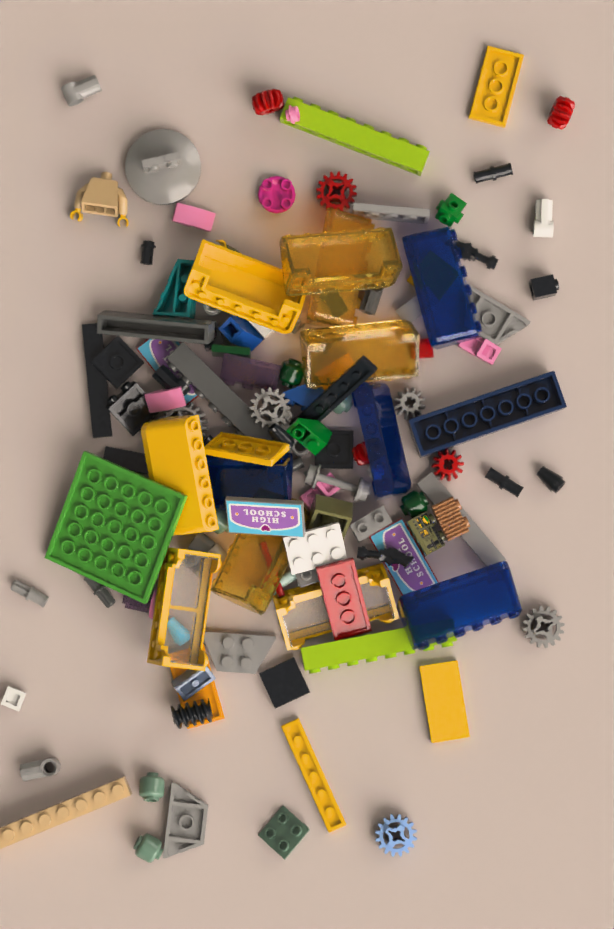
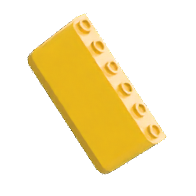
(242, 287)
(179, 461)

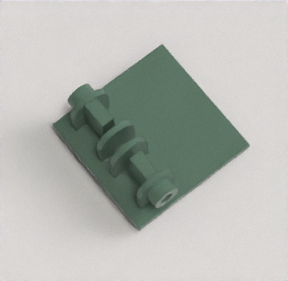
(284, 832)

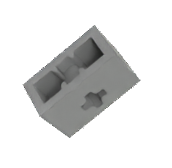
(370, 524)

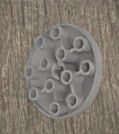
(163, 167)

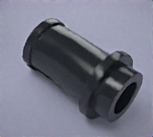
(147, 252)

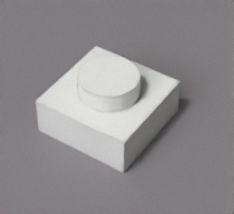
(13, 698)

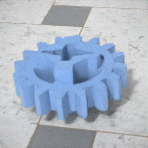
(400, 827)

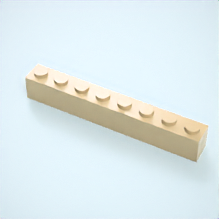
(64, 811)

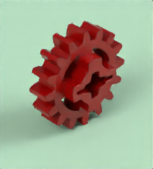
(331, 185)

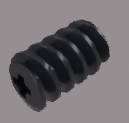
(192, 713)

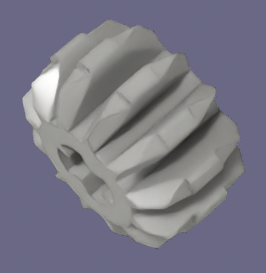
(403, 399)

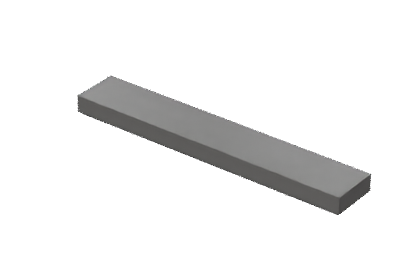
(475, 537)

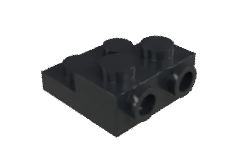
(130, 407)

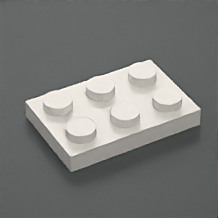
(317, 548)

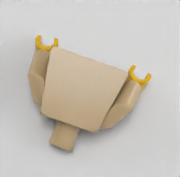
(102, 198)

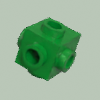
(450, 210)

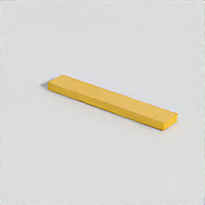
(313, 775)

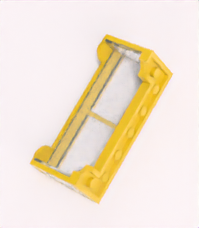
(182, 609)
(305, 616)

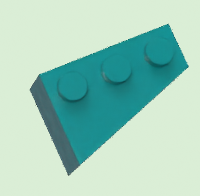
(173, 300)

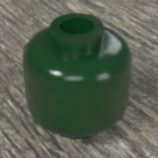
(291, 373)
(414, 504)

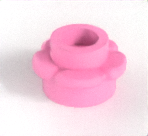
(292, 114)

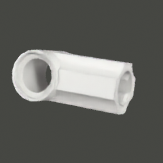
(543, 224)

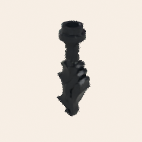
(471, 253)
(389, 555)

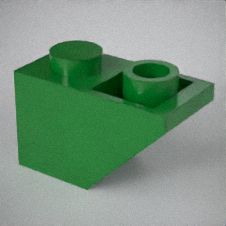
(310, 434)

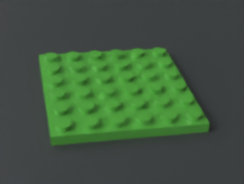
(116, 527)

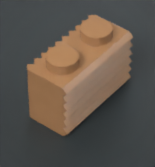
(450, 518)

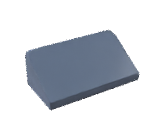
(192, 681)

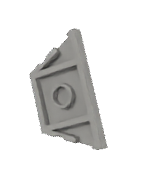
(496, 319)
(238, 651)
(185, 822)

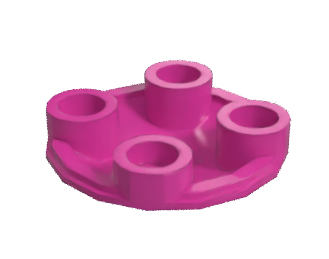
(276, 194)

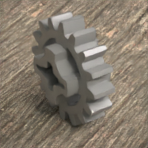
(265, 396)
(538, 619)

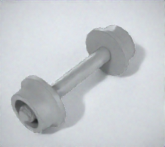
(361, 490)

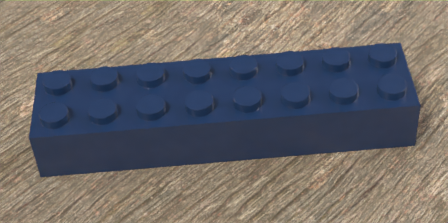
(487, 414)

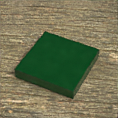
(219, 350)

